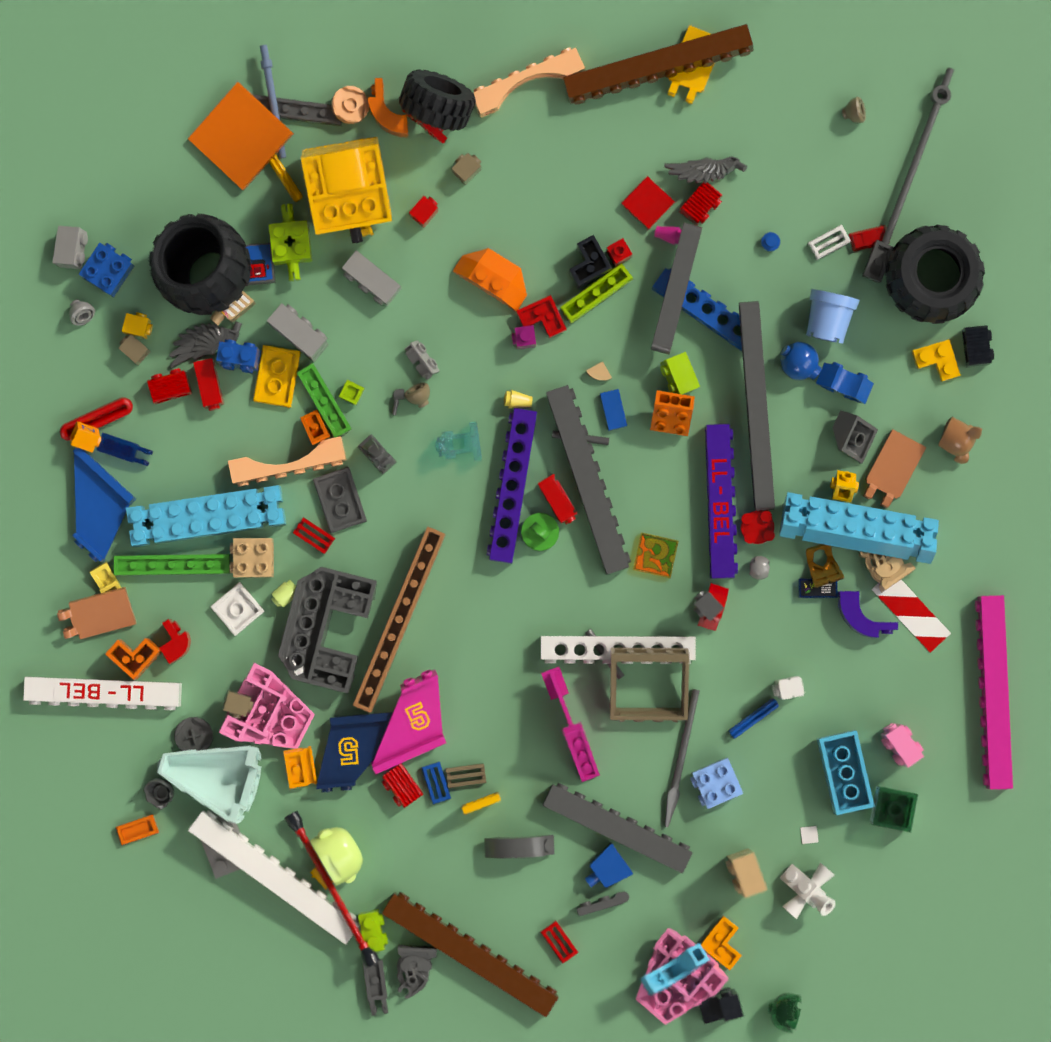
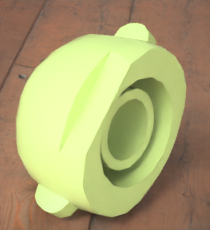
(338, 854)

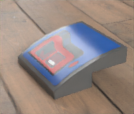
(262, 265)

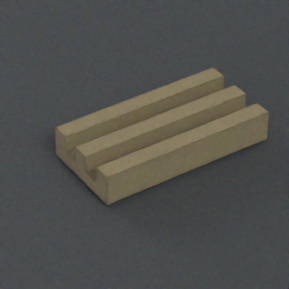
(482, 773)

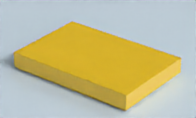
(277, 376)

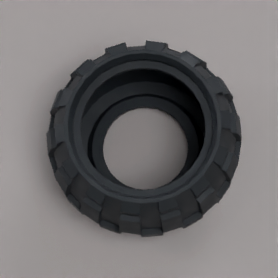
(181, 246)
(912, 295)

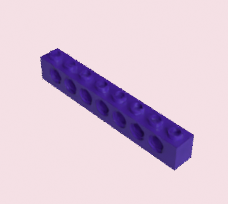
(528, 419)

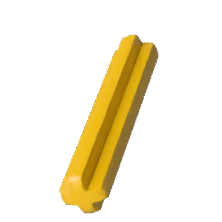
(285, 179)

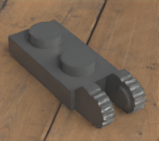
(604, 902)
(376, 986)

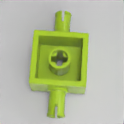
(301, 248)

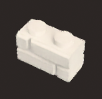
(788, 688)

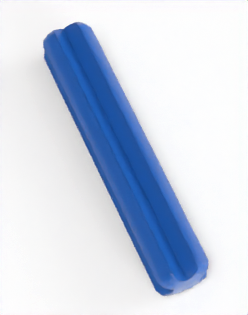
(753, 718)

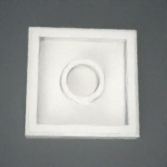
(237, 609)

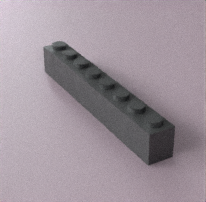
(617, 828)

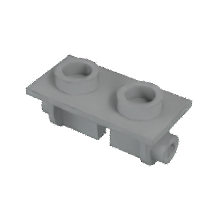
(417, 352)

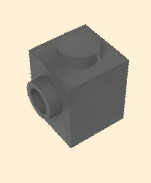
(707, 605)

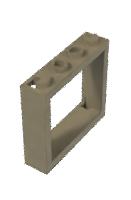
(649, 655)

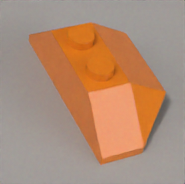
(494, 276)

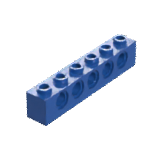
(695, 310)

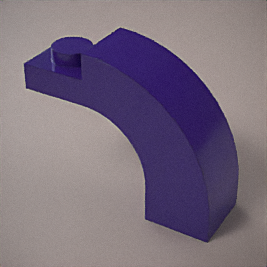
(851, 613)

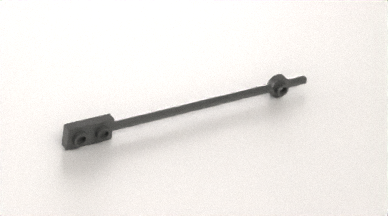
(881, 250)

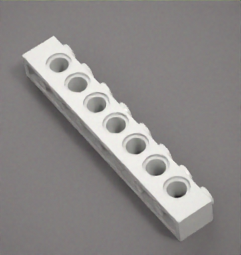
(549, 643)

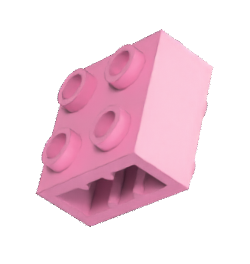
(898, 740)

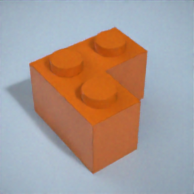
(134, 661)

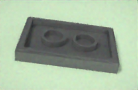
(339, 500)

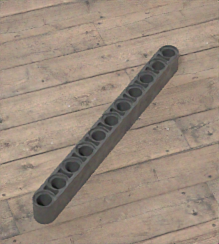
(756, 405)

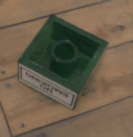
(893, 809)

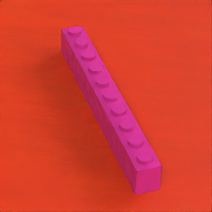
(994, 692)

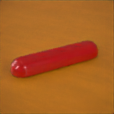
(99, 416)

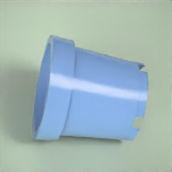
(830, 315)

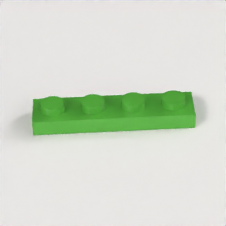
(324, 400)

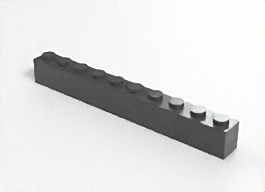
(587, 479)

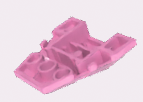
(276, 714)
(687, 992)

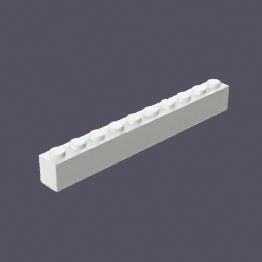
(272, 875)

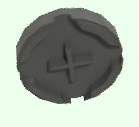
(193, 734)

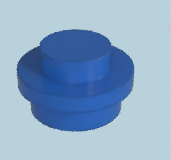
(770, 241)

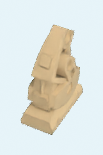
(886, 569)

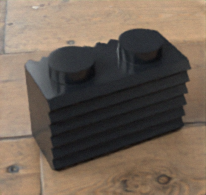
(977, 346)

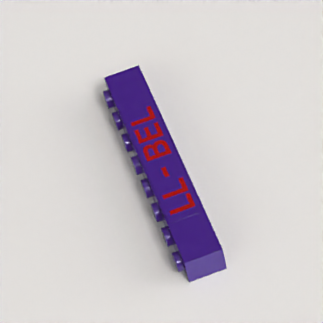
(720, 501)

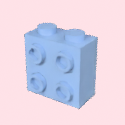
(716, 783)

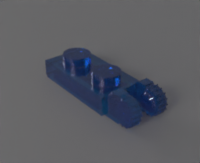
(122, 449)

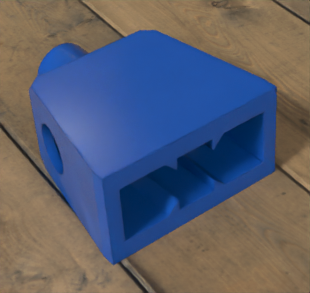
(608, 868)

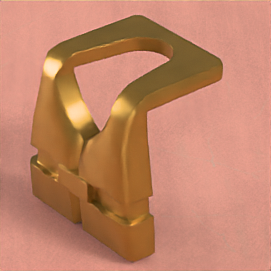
(823, 574)

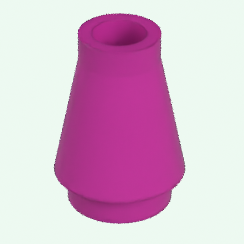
(668, 234)

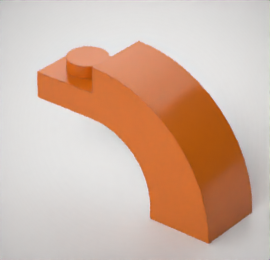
(386, 119)

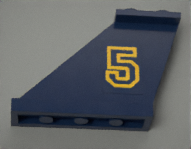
(350, 749)

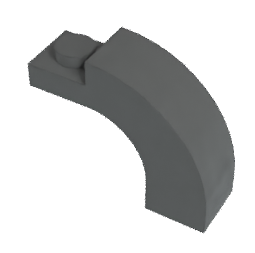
(519, 846)

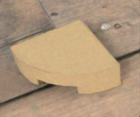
(599, 372)

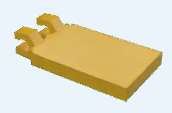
(693, 80)

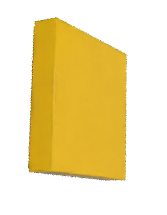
(482, 802)

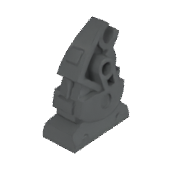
(377, 454)
(416, 964)

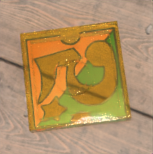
(655, 555)

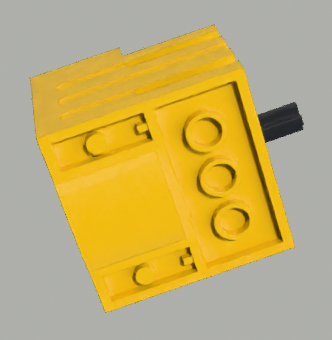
(346, 186)

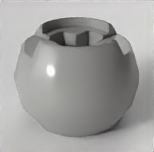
(759, 567)

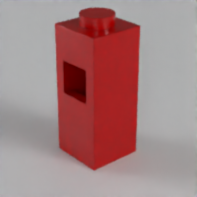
(208, 384)

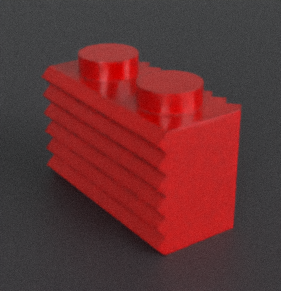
(700, 203)
(169, 386)
(402, 786)

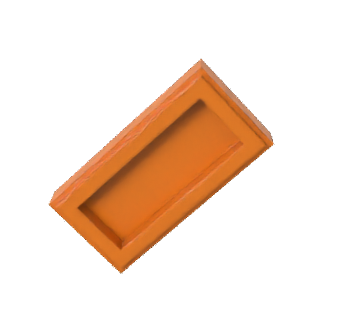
(137, 829)

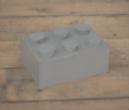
(298, 331)

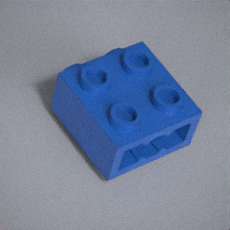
(107, 269)
(233, 355)

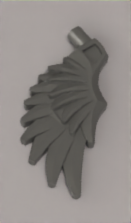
(705, 169)
(202, 341)

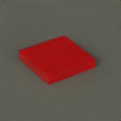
(648, 203)

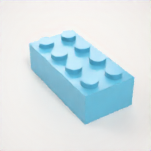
(845, 772)

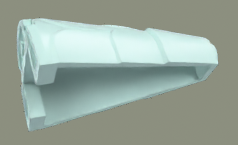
(216, 777)

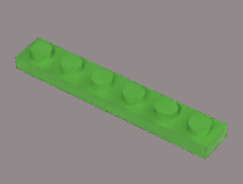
(172, 564)

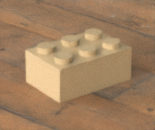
(746, 872)

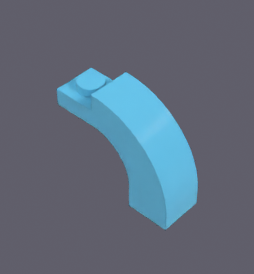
(675, 970)

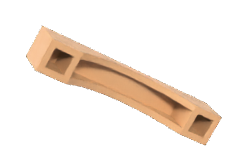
(491, 97)
(327, 452)

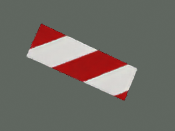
(913, 614)

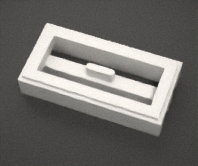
(815, 249)

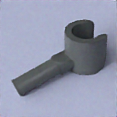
(398, 394)

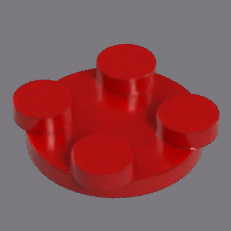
(757, 527)

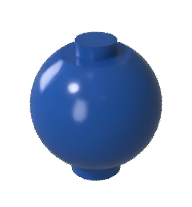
(800, 361)

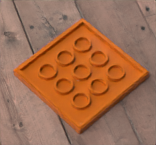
(240, 136)

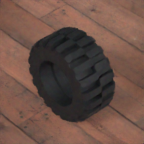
(437, 100)

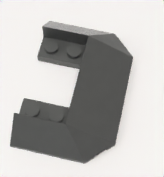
(308, 623)

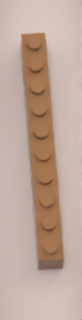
(399, 619)

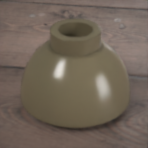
(855, 110)
(418, 394)

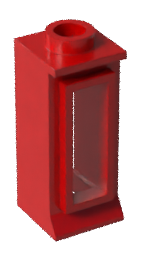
(557, 499)

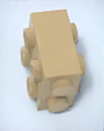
(252, 557)

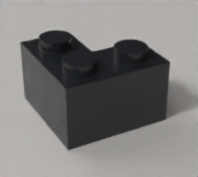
(594, 264)
(721, 1006)

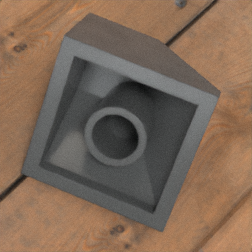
(853, 435)

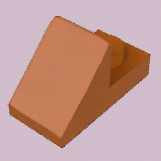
(314, 427)

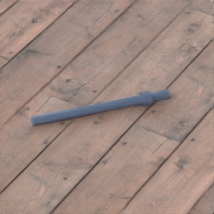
(266, 64)

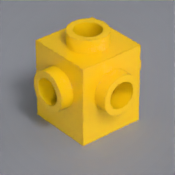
(844, 486)

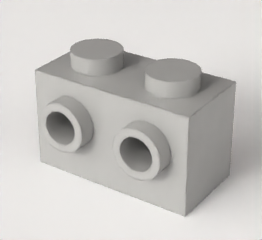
(70, 247)

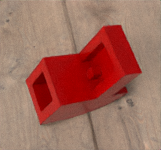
(720, 594)
(178, 645)

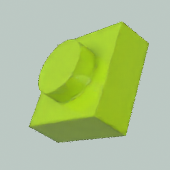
(351, 392)

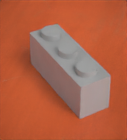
(371, 279)

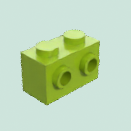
(679, 374)
(371, 929)

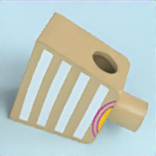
(235, 310)

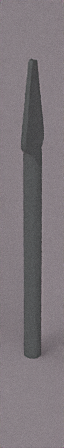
(673, 793)

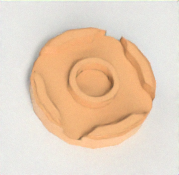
(350, 105)

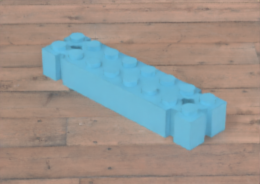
(205, 516)
(859, 528)

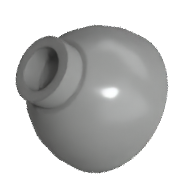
(81, 312)

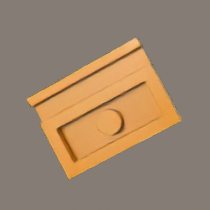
(300, 767)

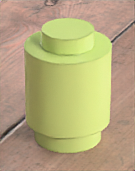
(284, 594)

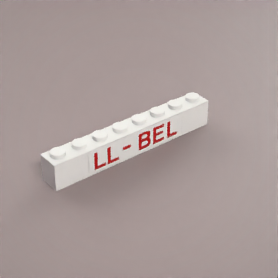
(103, 692)

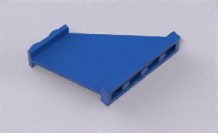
(98, 505)

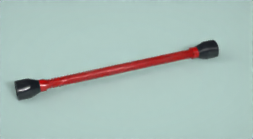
(368, 955)

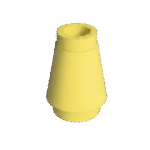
(517, 400)

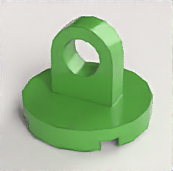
(540, 531)

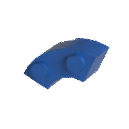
(853, 386)

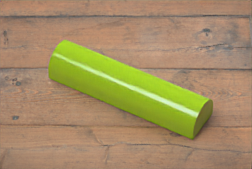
(596, 293)

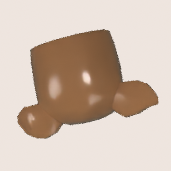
(959, 439)

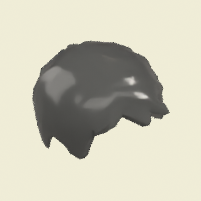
(159, 792)

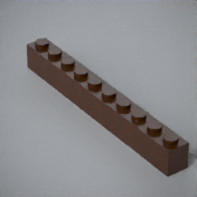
(659, 64)
(470, 954)

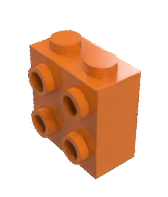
(672, 413)

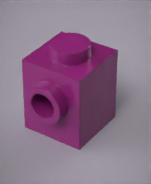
(524, 337)

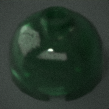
(785, 1011)

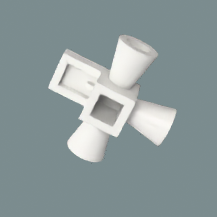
(808, 890)

